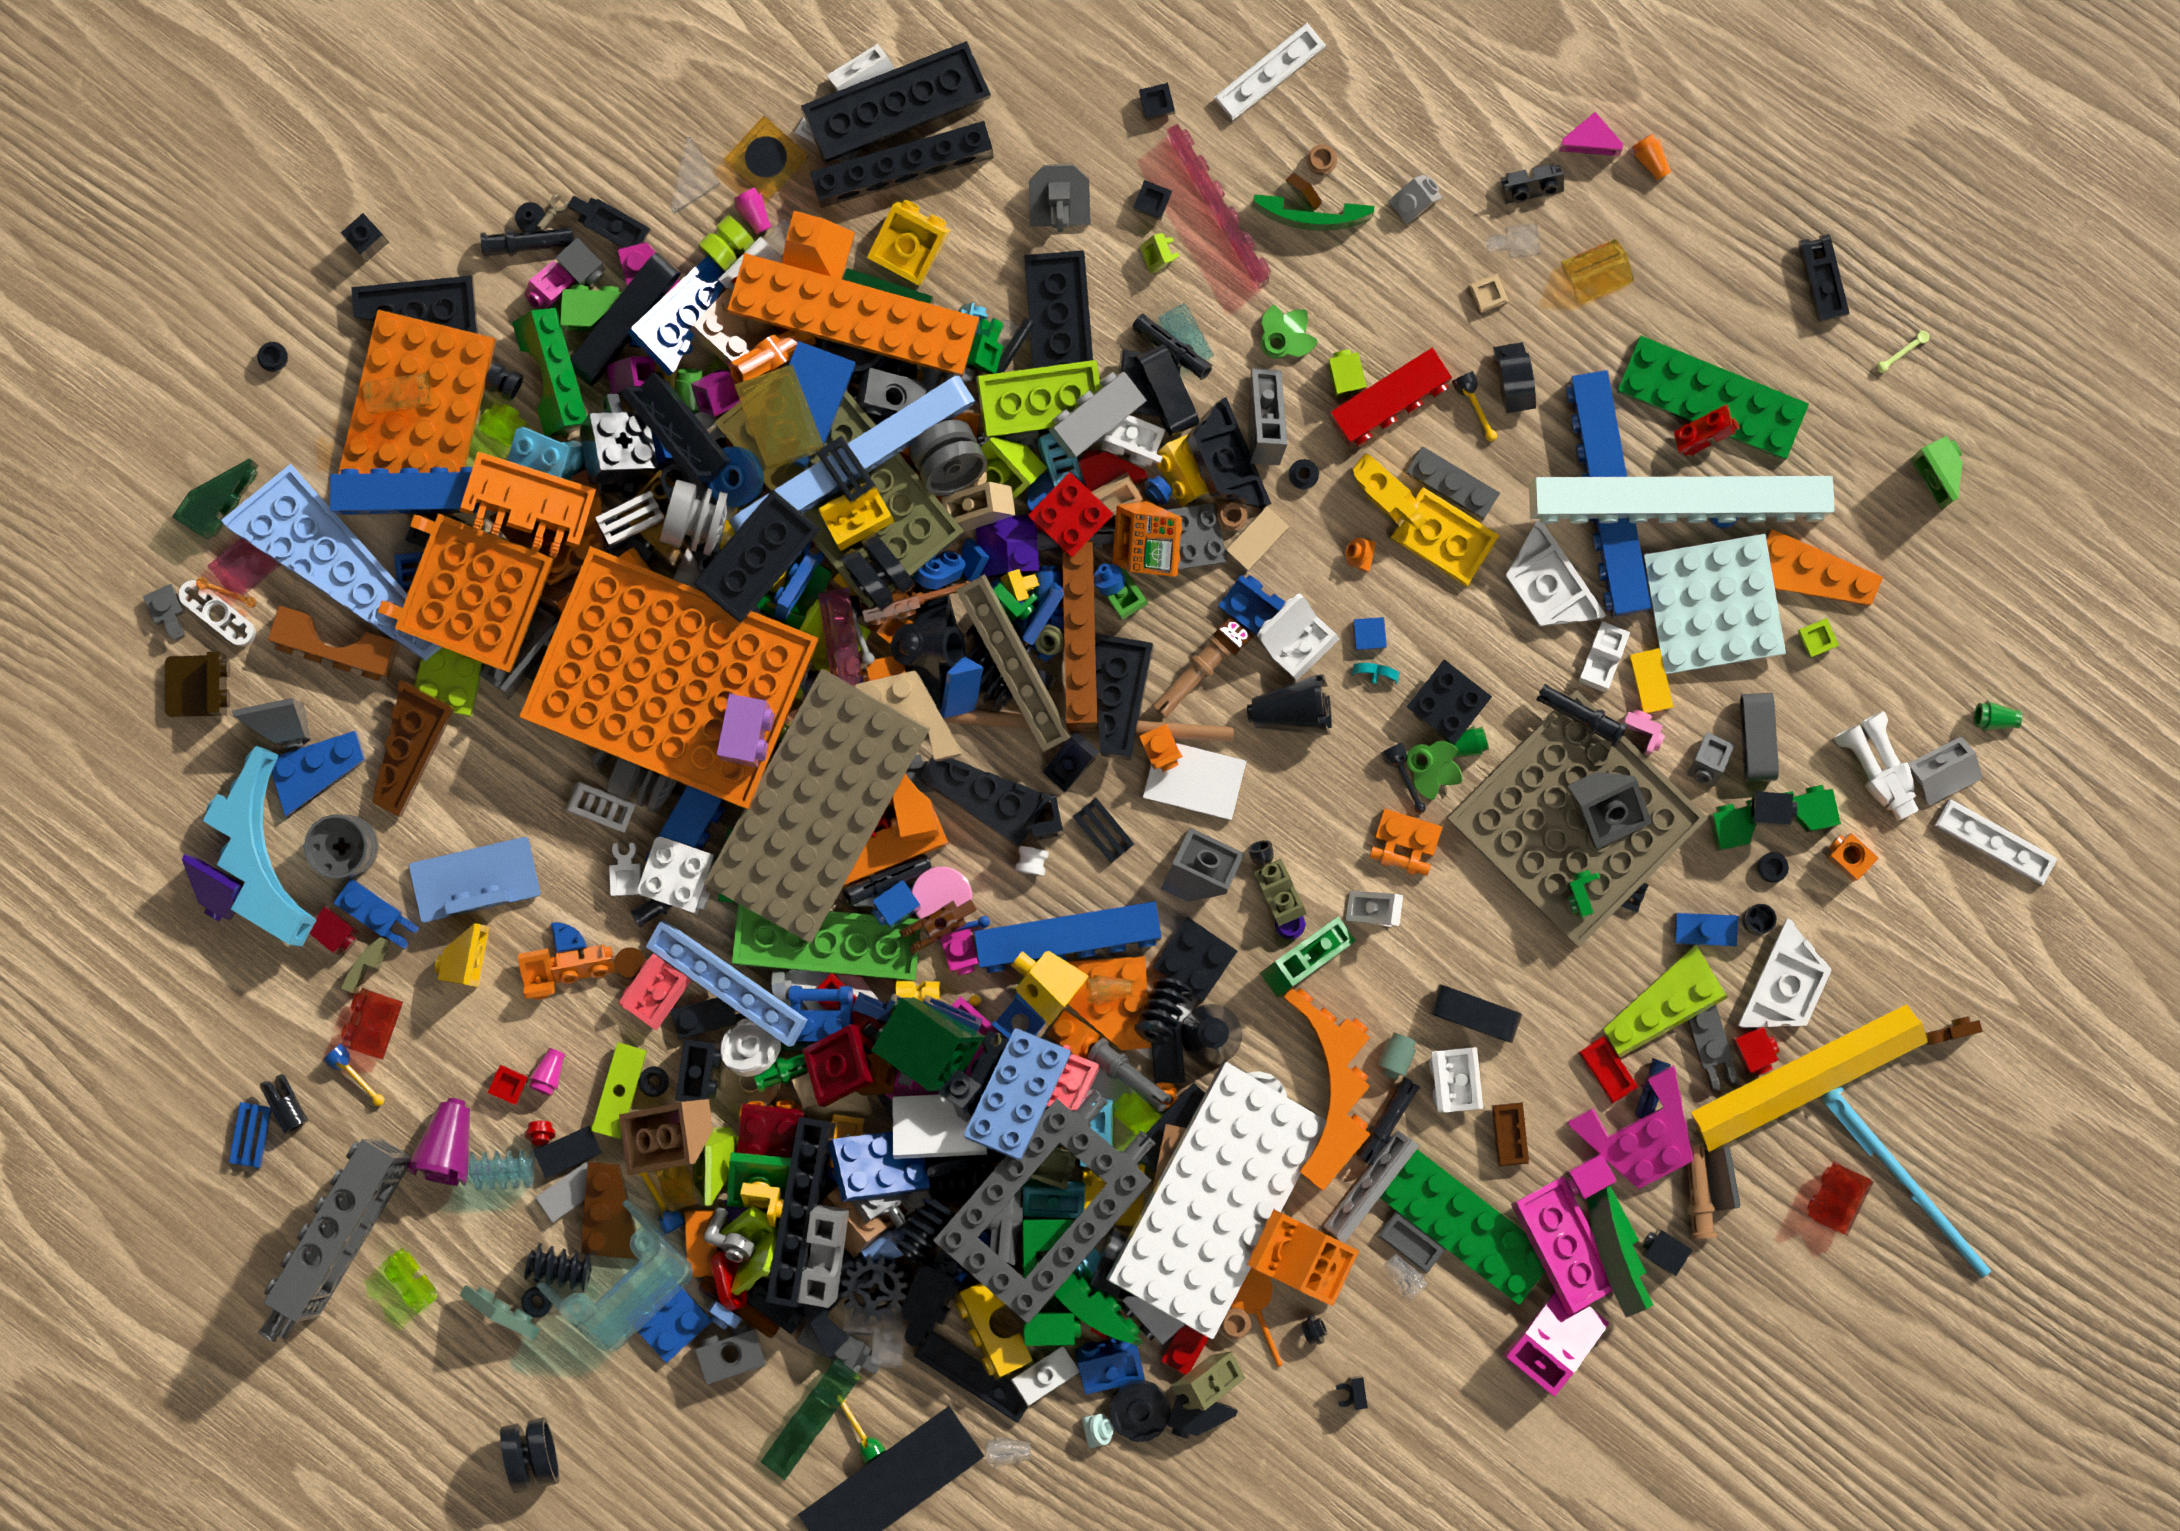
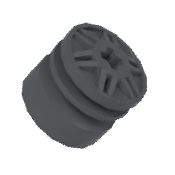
(629, 776)
(323, 843)

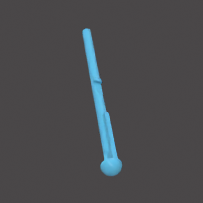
(1871, 1145)

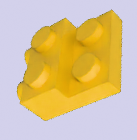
(909, 241)

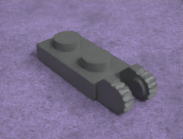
(1712, 1046)

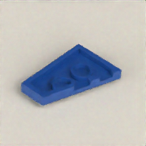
(311, 769)

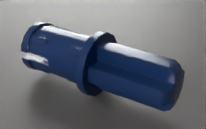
(1648, 1099)

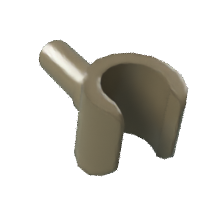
(552, 212)

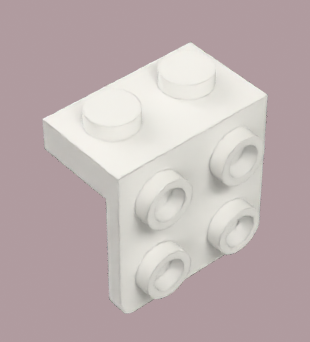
(1135, 439)
(1296, 637)
(677, 875)

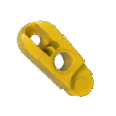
(1387, 492)

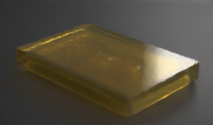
(779, 417)

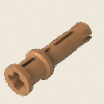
(1201, 666)
(1700, 1206)

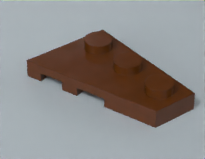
(606, 1220)

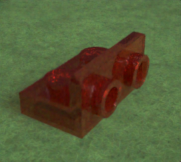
(371, 1023)

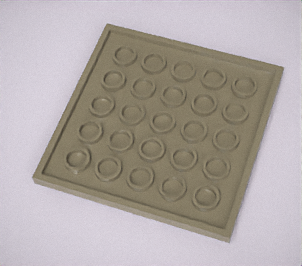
(1535, 835)

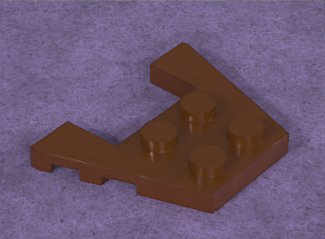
(569, 559)

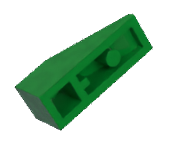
(1307, 957)

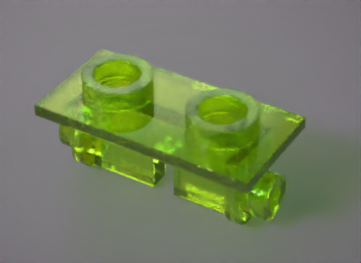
(401, 1272)

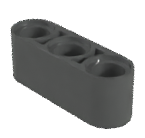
(1759, 737)

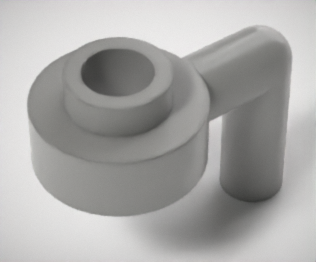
(736, 1247)

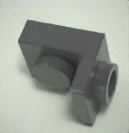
(1710, 759)

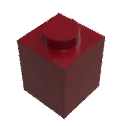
(333, 931)

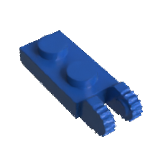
(373, 911)

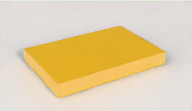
(1447, 539)

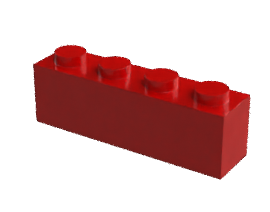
(1390, 397)

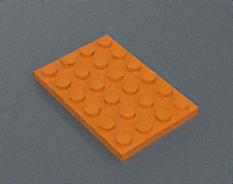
(424, 435)

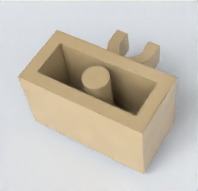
(980, 504)

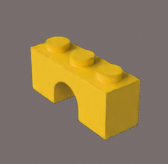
(1000, 1354)

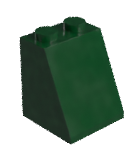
(925, 1043)

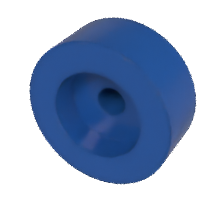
(1109, 579)

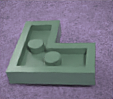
(500, 1311)

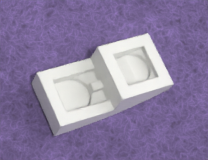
(1604, 657)

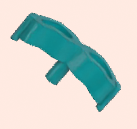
(1376, 670)

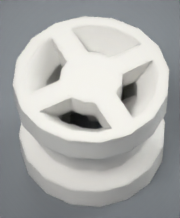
(1031, 861)

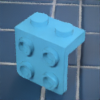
(546, 454)

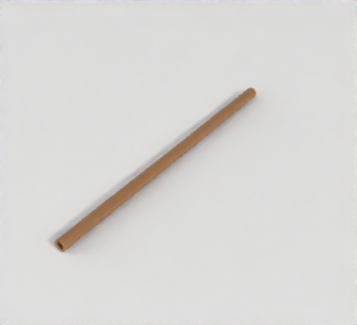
(1017, 720)

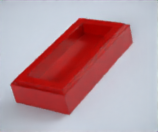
(1608, 1069)

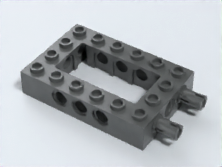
(1122, 1188)
(314, 1273)

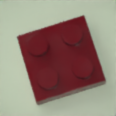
(837, 1065)
(768, 1130)

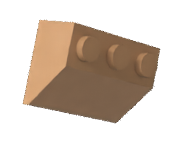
(665, 1135)

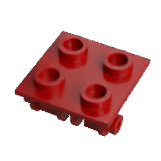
(1070, 514)

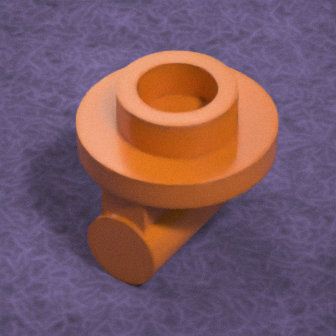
(1360, 553)

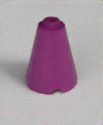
(444, 1145)

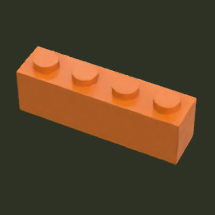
(889, 851)

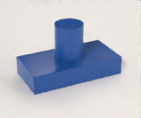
(1706, 929)

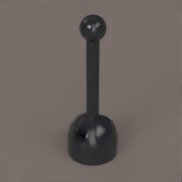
(1396, 757)

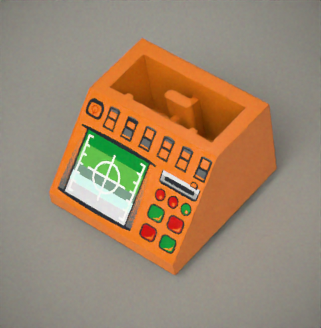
(1147, 539)

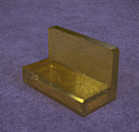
(1598, 271)

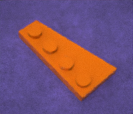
(1814, 573)

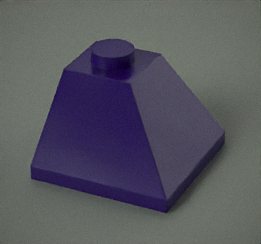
(1010, 546)
(212, 888)

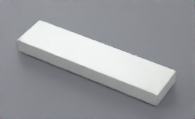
(1269, 72)
(1995, 842)

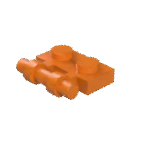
(1408, 833)

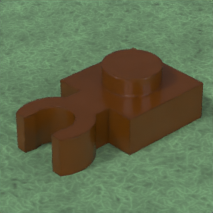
(1960, 1028)

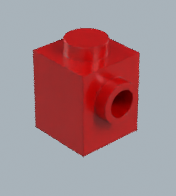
(1756, 1051)

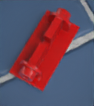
(1696, 435)

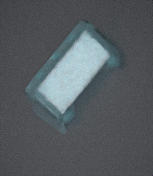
(635, 1296)

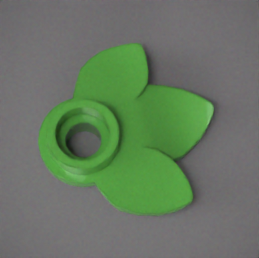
(1289, 331)
(1437, 770)

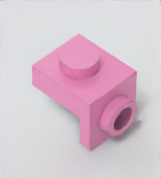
(1641, 723)

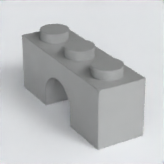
(823, 1271)

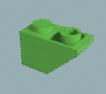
(584, 307)

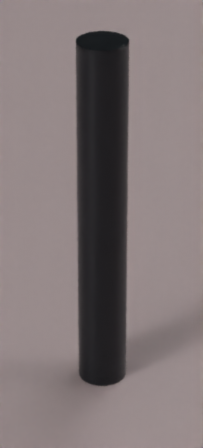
(1014, 344)

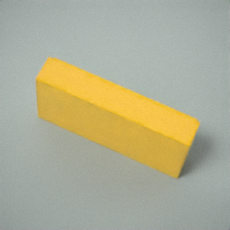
(1651, 681)

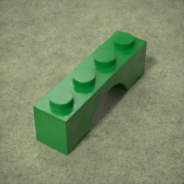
(561, 404)
(1814, 812)

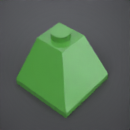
(1940, 470)

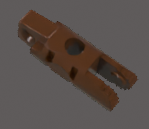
(950, 913)

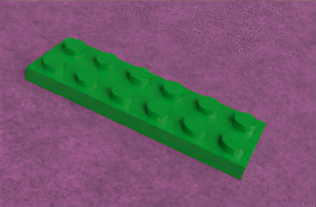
(1695, 388)
(1465, 1226)

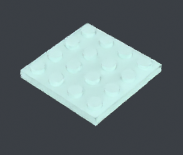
(1715, 604)

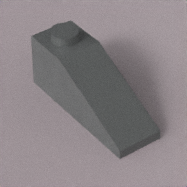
(1266, 417)

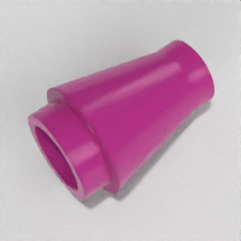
(753, 210)
(547, 1074)

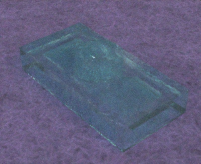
(1183, 327)

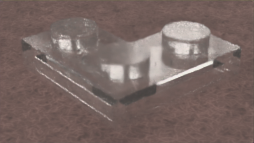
(887, 1336)

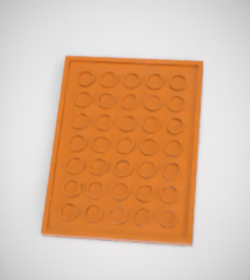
(650, 674)

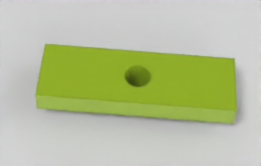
(624, 1071)

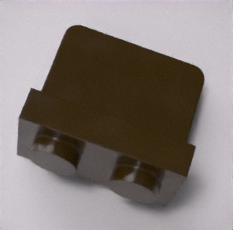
(197, 685)

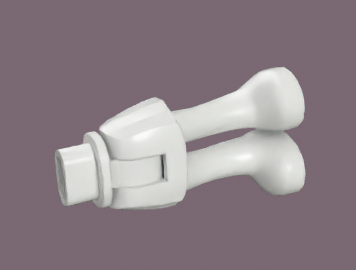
(1888, 786)

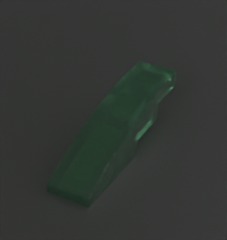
(810, 1419)

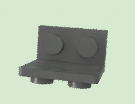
(1200, 537)

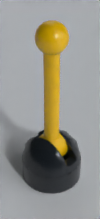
(1466, 386)

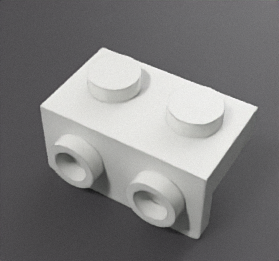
(1456, 1080)

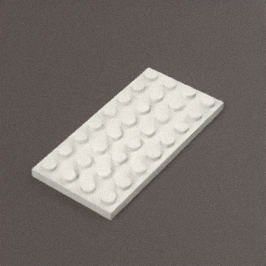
(1215, 1199)

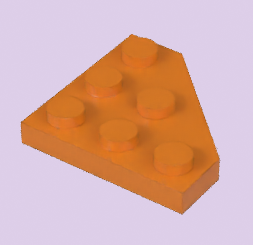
(1117, 1017)

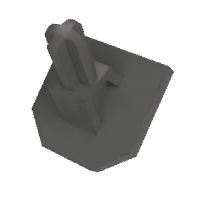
(1059, 197)

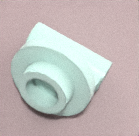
(1097, 1430)

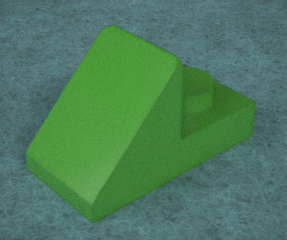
(1128, 599)

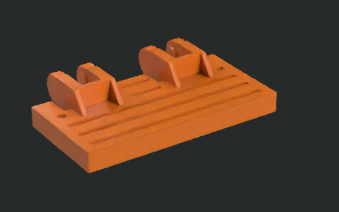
(528, 498)

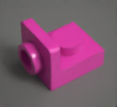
(547, 286)
(960, 952)

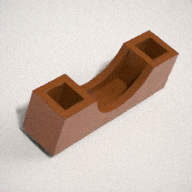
(370, 654)

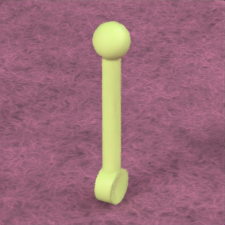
(1921, 338)

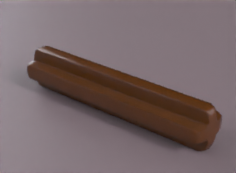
(747, 1312)

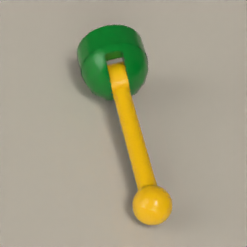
(869, 1446)

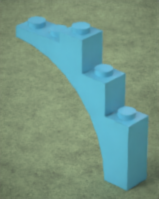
(246, 856)

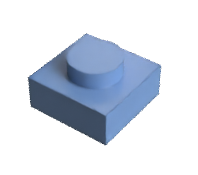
(722, 1316)

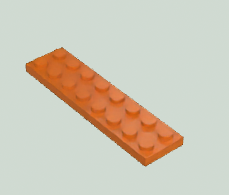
(853, 315)

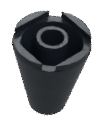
(1294, 708)
(1211, 1034)

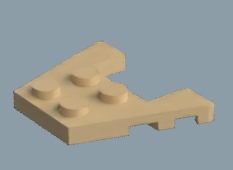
(909, 695)

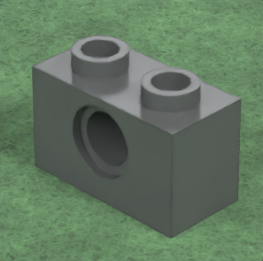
(875, 385)
(717, 1368)

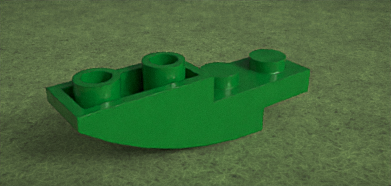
(1097, 1311)

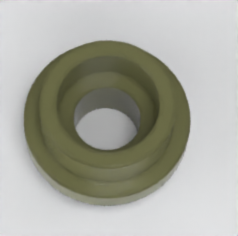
(1047, 647)

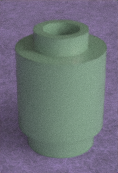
(1397, 1056)

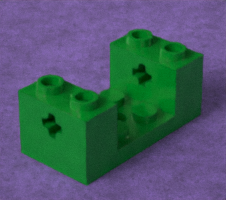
(1050, 1326)

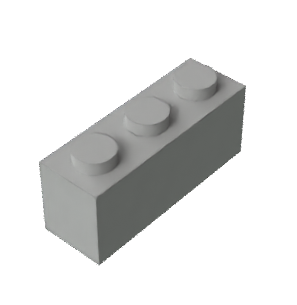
(1096, 413)

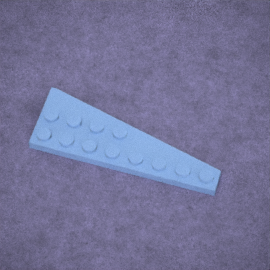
(311, 541)

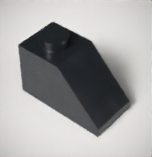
(1196, 1421)

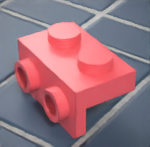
(654, 991)
(1074, 1081)

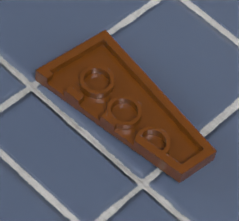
(412, 739)

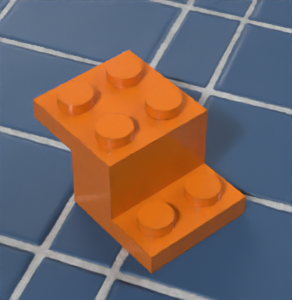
(1302, 1257)

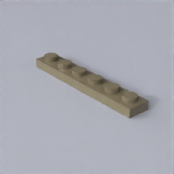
(1013, 663)

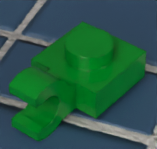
(985, 349)

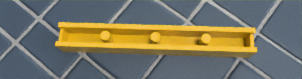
(1809, 1077)

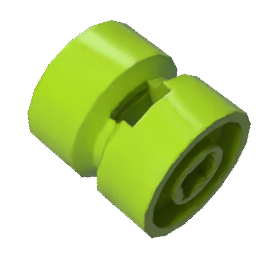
(726, 243)

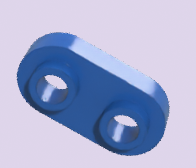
(941, 570)

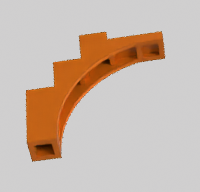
(1341, 1133)

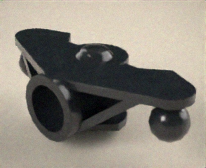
(931, 643)

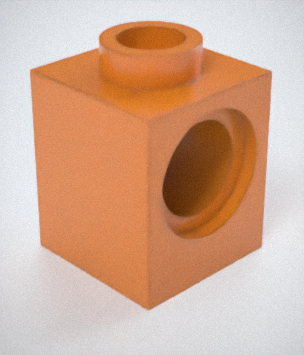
(1864, 861)

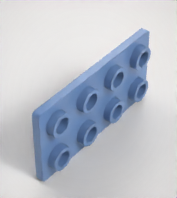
(474, 879)
(1017, 1094)

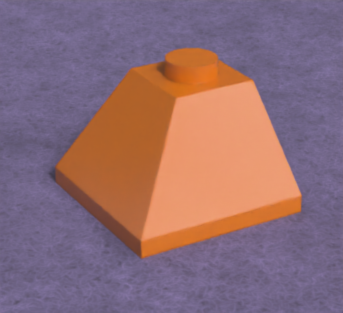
(817, 245)

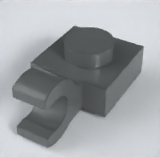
(164, 608)

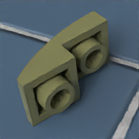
(1279, 892)

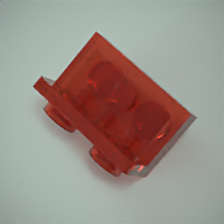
(1839, 1198)

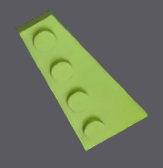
(1670, 1001)

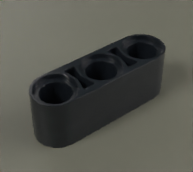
(1166, 390)
(1475, 1013)

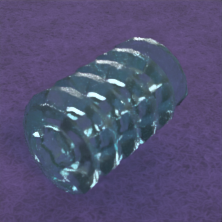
(502, 1170)

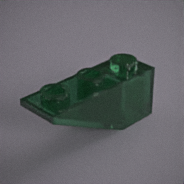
(211, 501)

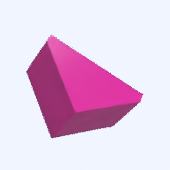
(1592, 137)

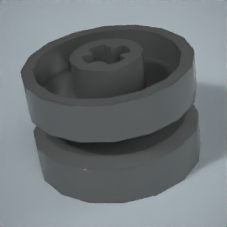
(948, 457)

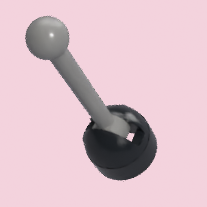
(867, 658)

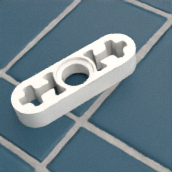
(229, 633)

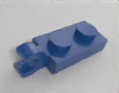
(799, 578)

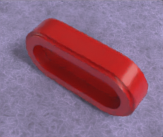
(724, 1274)

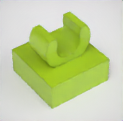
(1157, 252)

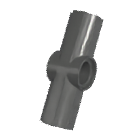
(1005, 1230)

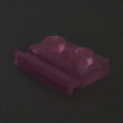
(242, 567)

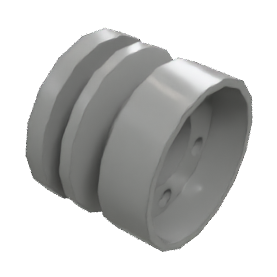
(694, 517)

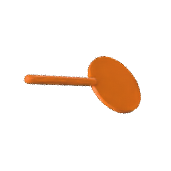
(1254, 1297)

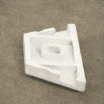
(1550, 583)
(1787, 983)

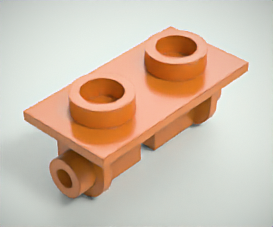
(569, 968)

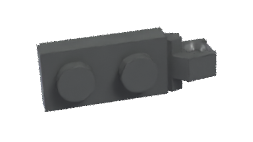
(852, 1353)

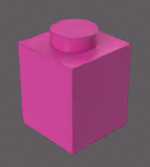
(1590, 1176)

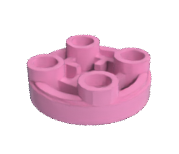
(939, 887)

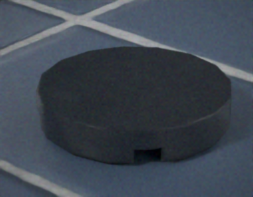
(1139, 1410)

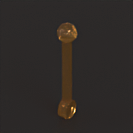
(202, 584)

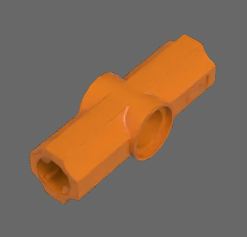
(768, 355)

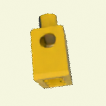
(1047, 983)

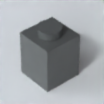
(581, 263)

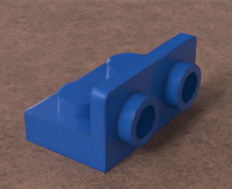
(1250, 604)
(1108, 1364)

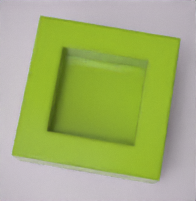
(1818, 638)

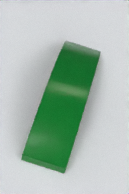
(1273, 208)

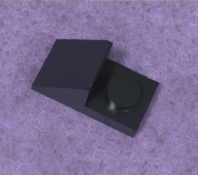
(1071, 761)

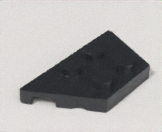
(1225, 458)

